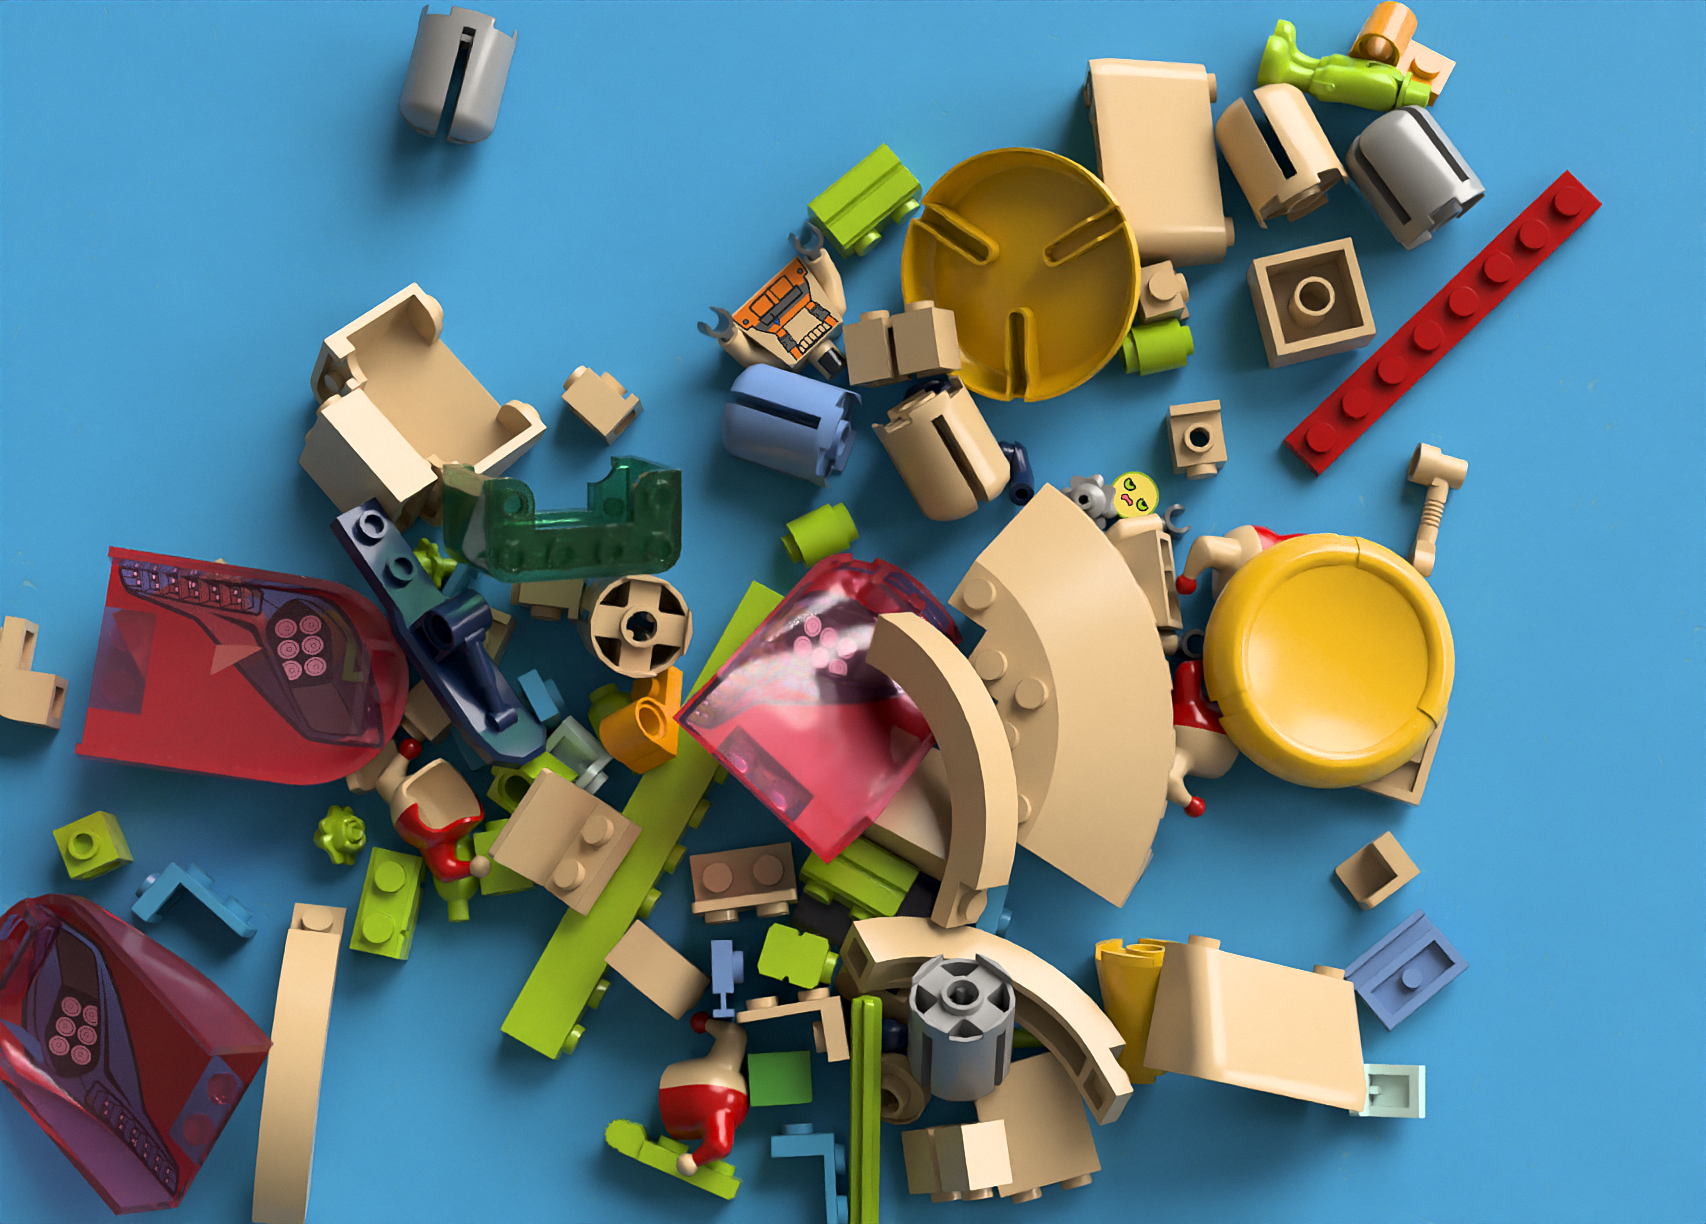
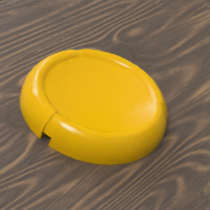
(1030, 266)
(1328, 660)

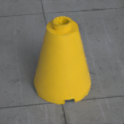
(1128, 994)

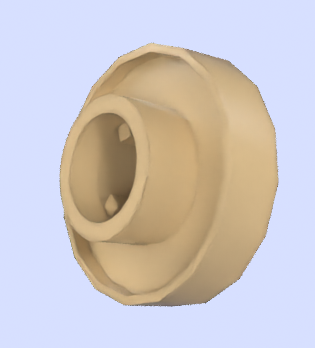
(901, 1093)

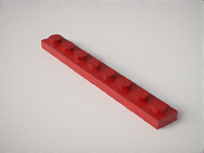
(1442, 323)

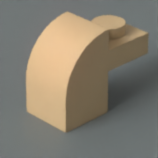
(25, 694)
(658, 970)

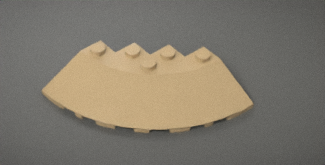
(1076, 690)

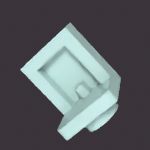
(581, 753)
(1394, 1091)

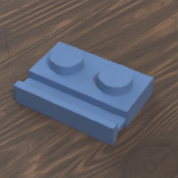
(1404, 970)
(725, 971)

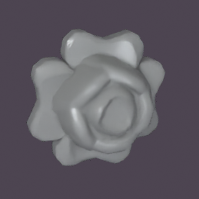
(1092, 497)

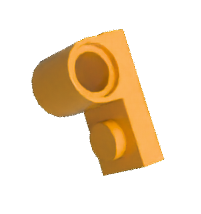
(1388, 40)
(644, 730)

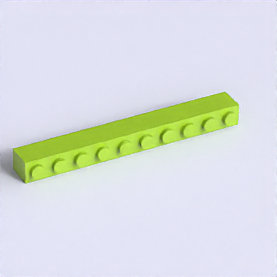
(663, 804)

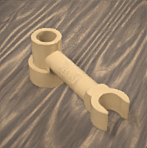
(1438, 474)

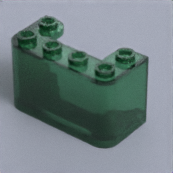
(624, 531)

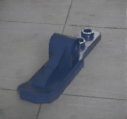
(442, 640)

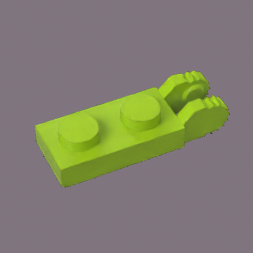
(634, 1141)

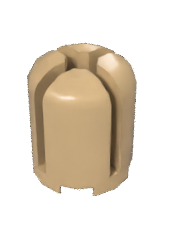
(1302, 142)
(944, 452)
(642, 649)

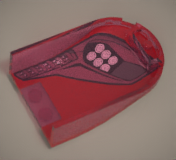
(240, 673)
(806, 714)
(119, 1049)

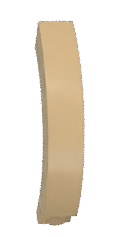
(973, 754)
(1048, 1004)
(296, 1065)

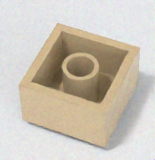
(1310, 303)

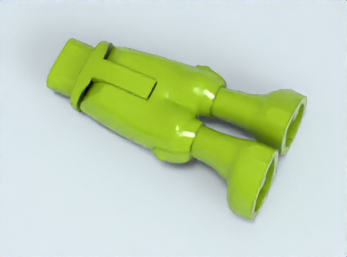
(1337, 76)

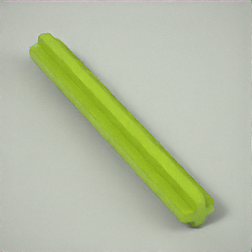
(865, 1110)

